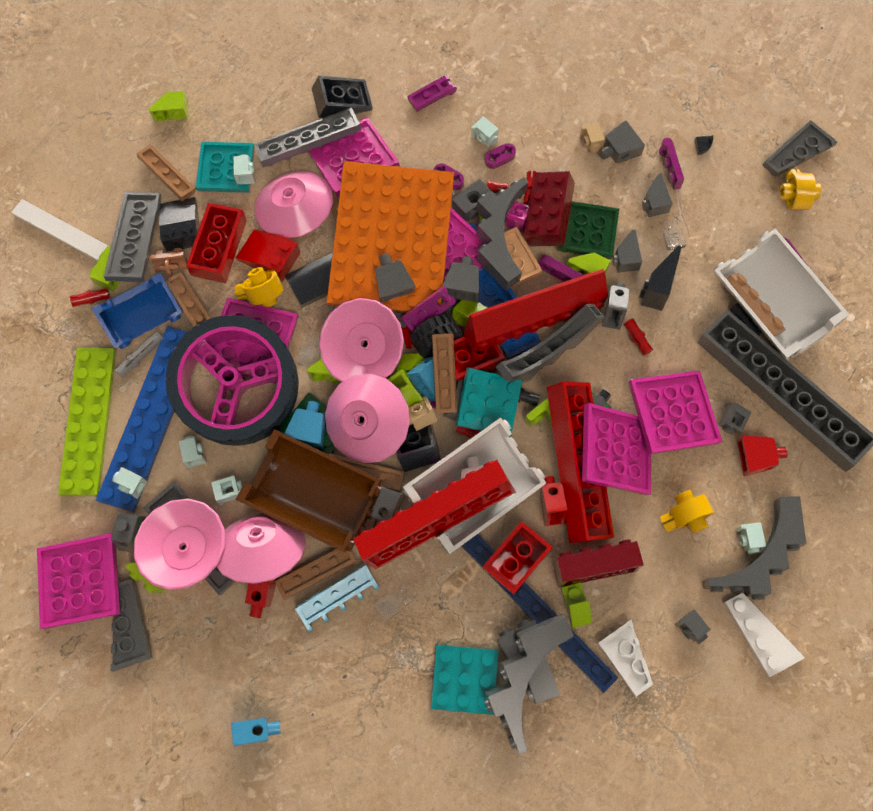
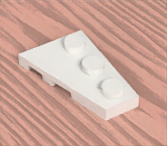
(626, 657)

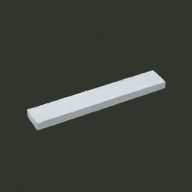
(59, 229)

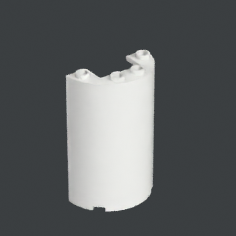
(789, 290)
(489, 445)

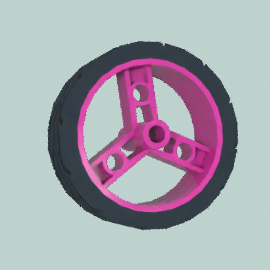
(197, 346)

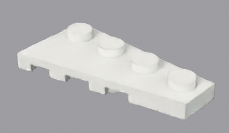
(763, 638)

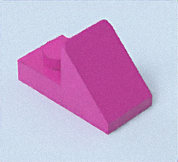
(517, 216)

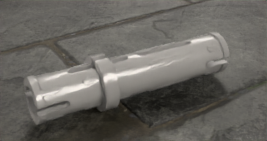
(122, 370)

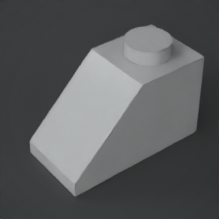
(542, 684)

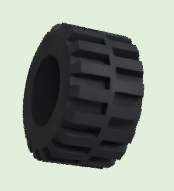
(438, 324)

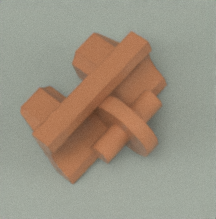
(168, 261)

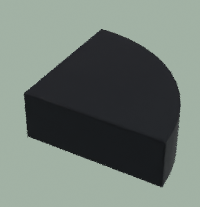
(703, 144)

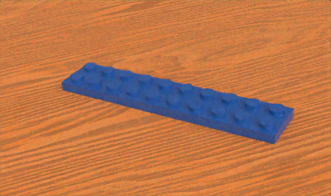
(144, 428)

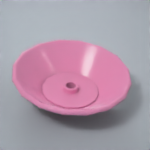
(293, 204)
(348, 329)
(383, 413)
(161, 540)
(260, 549)

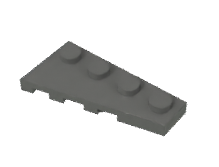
(801, 147)
(129, 630)

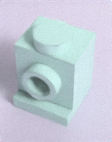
(485, 132)
(243, 170)
(192, 452)
(129, 482)
(221, 487)
(751, 537)

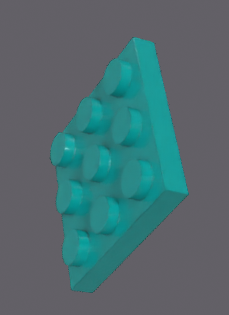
(217, 166)
(486, 399)
(463, 678)

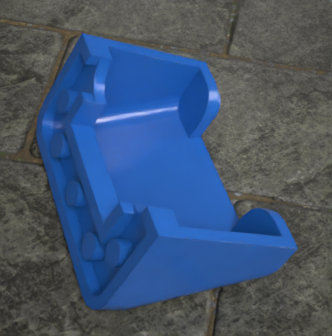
(137, 311)

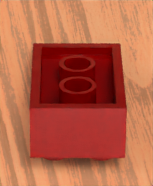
(269, 252)
(479, 360)
(517, 557)

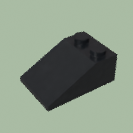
(339, 94)
(178, 224)
(658, 287)
(418, 448)

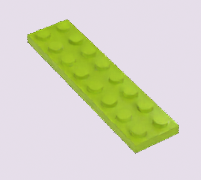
(87, 422)

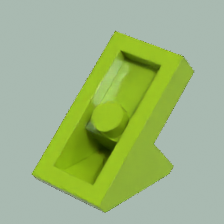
(537, 414)
(576, 605)

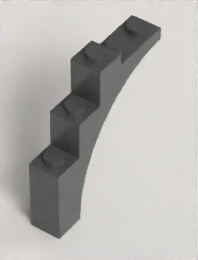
(494, 253)
(549, 350)
(786, 535)
(508, 698)

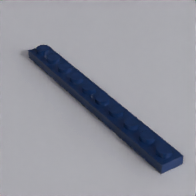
(539, 611)

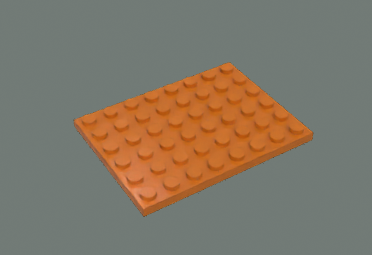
(392, 214)

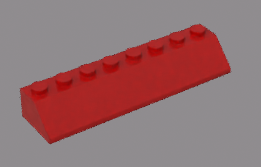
(534, 311)
(587, 503)
(434, 515)

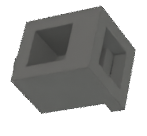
(738, 416)
(693, 627)

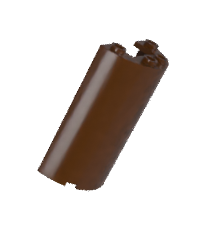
(312, 492)

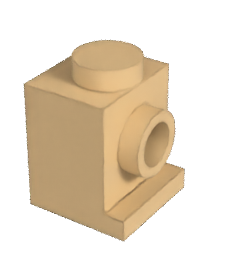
(592, 137)
(421, 414)

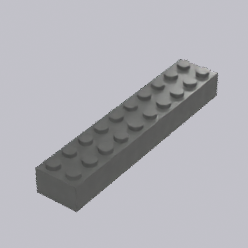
(787, 391)

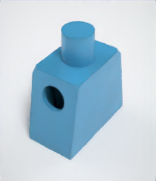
(423, 378)
(308, 426)
(243, 731)

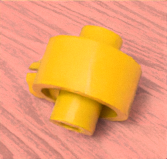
(800, 190)
(260, 287)
(689, 512)

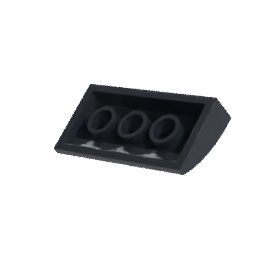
(311, 281)

